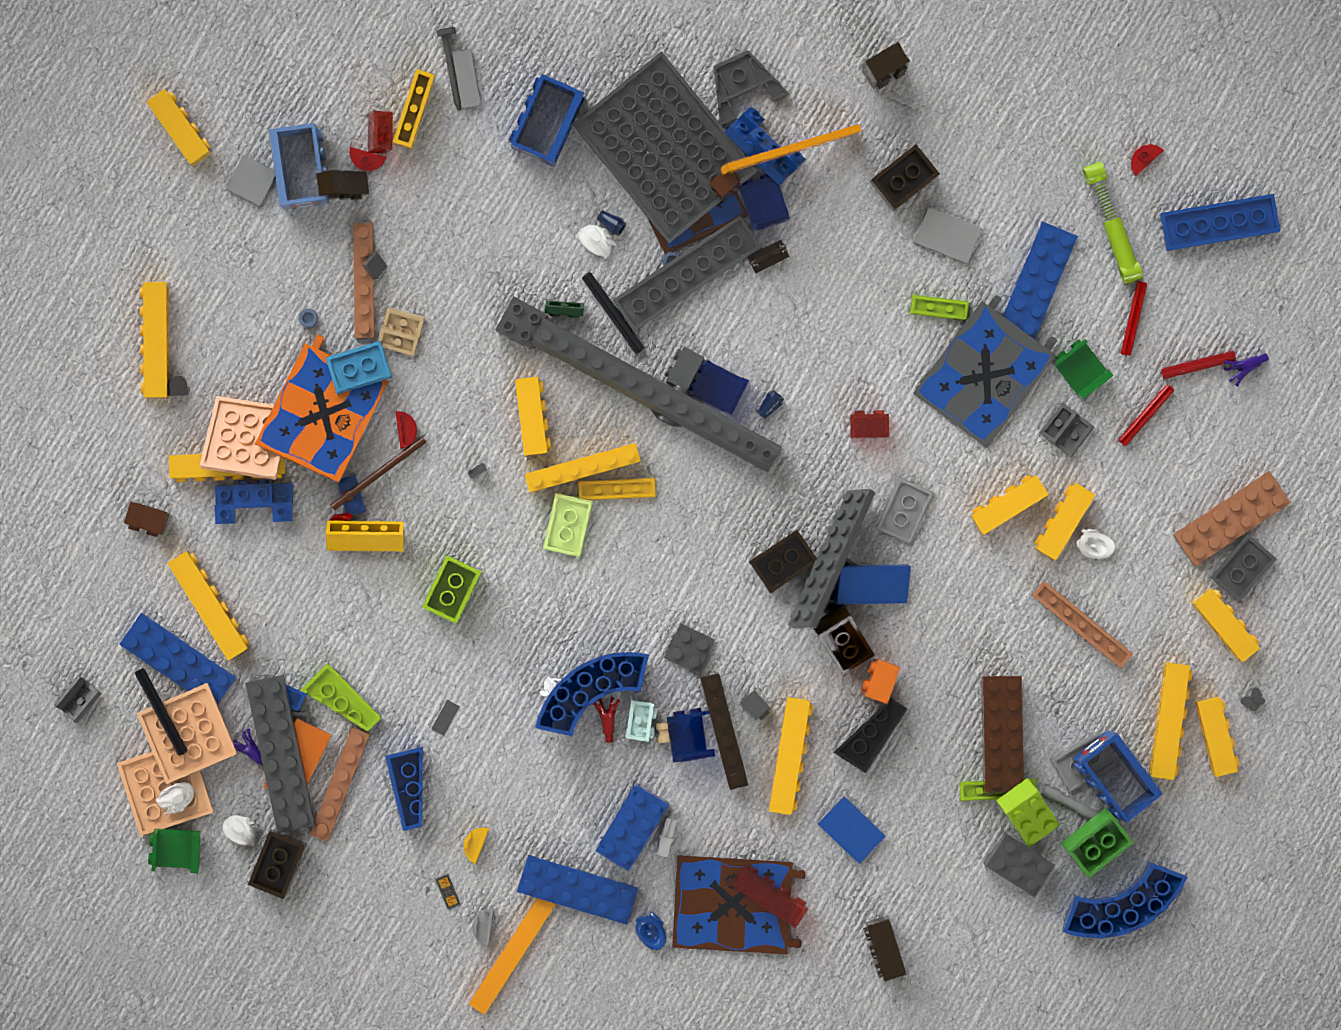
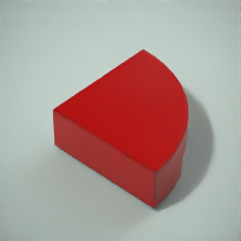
(341, 517)

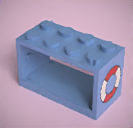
(280, 168)

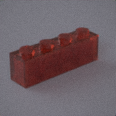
(770, 896)

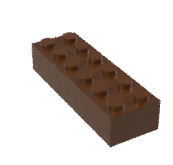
(1002, 732)

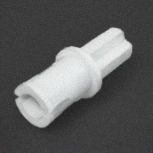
(666, 837)

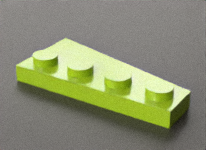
(336, 693)

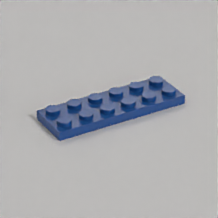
(1220, 222)
(1039, 278)
(175, 657)
(577, 889)

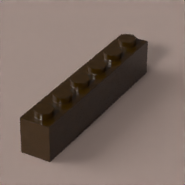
(724, 731)

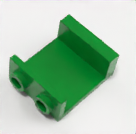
(1082, 369)
(175, 849)

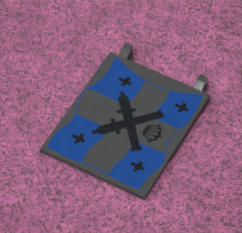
(985, 373)

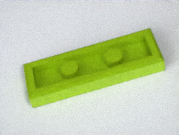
(939, 307)

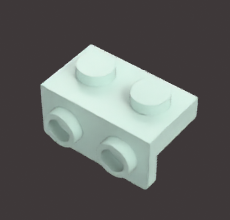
(640, 721)

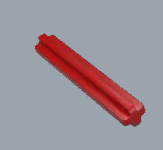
(1134, 317)
(1196, 365)
(1146, 414)

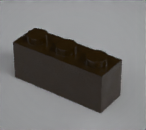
(342, 184)

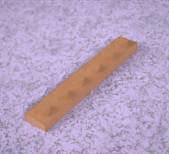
(363, 281)
(1082, 624)
(340, 784)

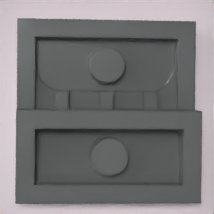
(1066, 430)

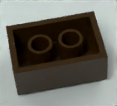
(885, 66)
(904, 177)
(783, 561)
(843, 639)
(277, 864)
(884, 948)

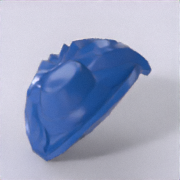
(651, 931)

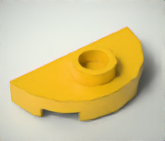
(474, 843)

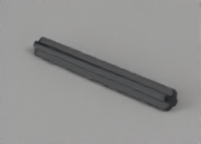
(613, 313)
(161, 711)

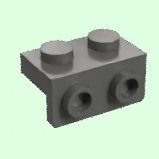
(77, 698)

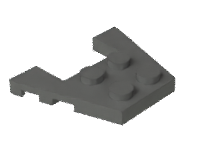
(738, 77)

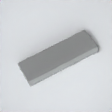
(466, 79)

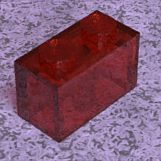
(380, 132)
(869, 425)

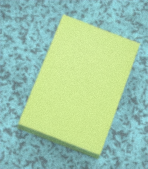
(567, 524)

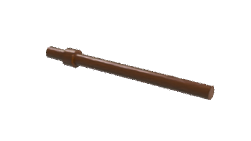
(348, 495)

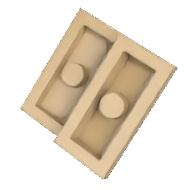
(401, 331)

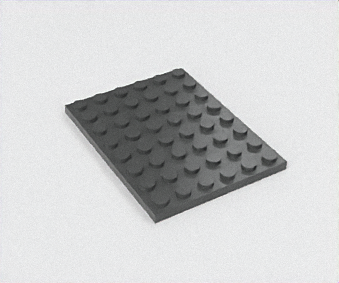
(661, 146)

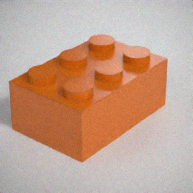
(880, 680)

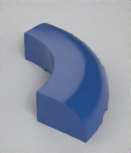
(586, 685)
(1127, 909)

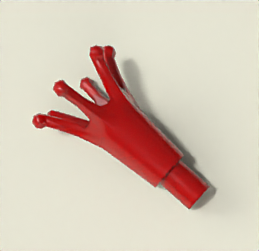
(607, 718)

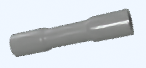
(1079, 808)

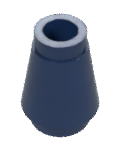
(612, 223)
(770, 404)

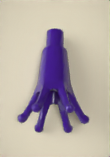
(1245, 366)
(250, 748)

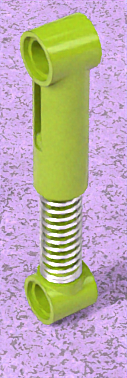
(1128, 265)

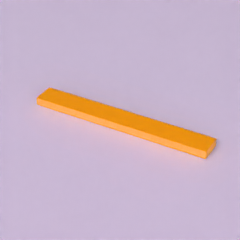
(790, 149)
(511, 955)

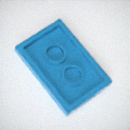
(358, 367)

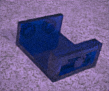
(764, 203)
(718, 387)
(688, 736)

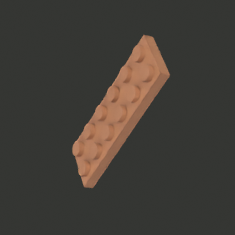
(1231, 518)

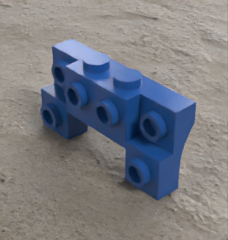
(754, 140)
(258, 495)

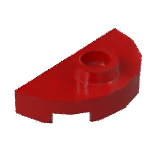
(1144, 156)
(365, 160)
(406, 429)

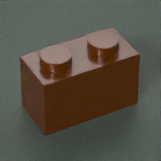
(725, 185)
(146, 518)

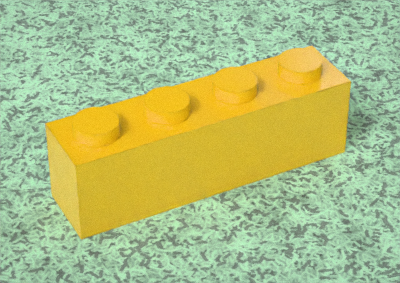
(414, 109)
(178, 127)
(531, 416)
(1009, 504)
(1064, 521)
(365, 536)
(1225, 625)
(1216, 736)

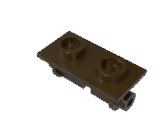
(768, 256)

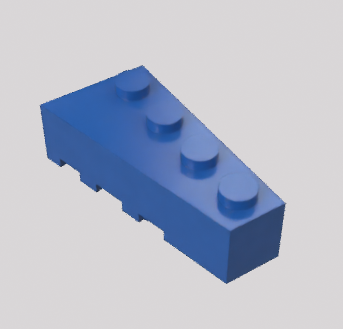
(406, 781)

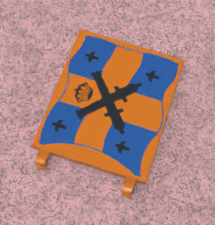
(315, 423)

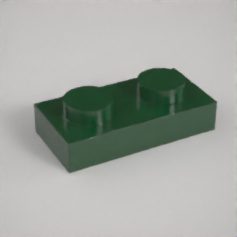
(558, 308)

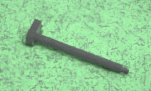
(444, 33)

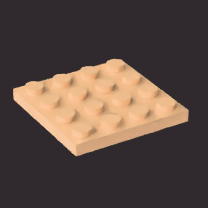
(233, 436)
(200, 728)
(145, 783)

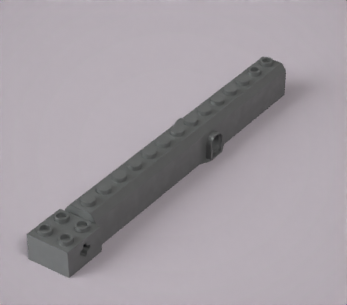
(667, 402)

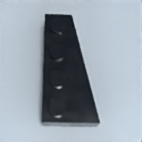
(869, 740)

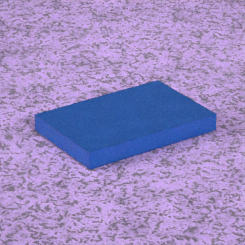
(851, 829)

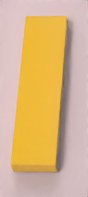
(617, 489)

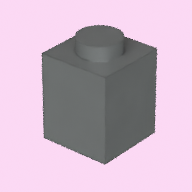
(755, 705)

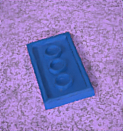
(873, 584)

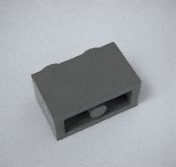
(685, 368)

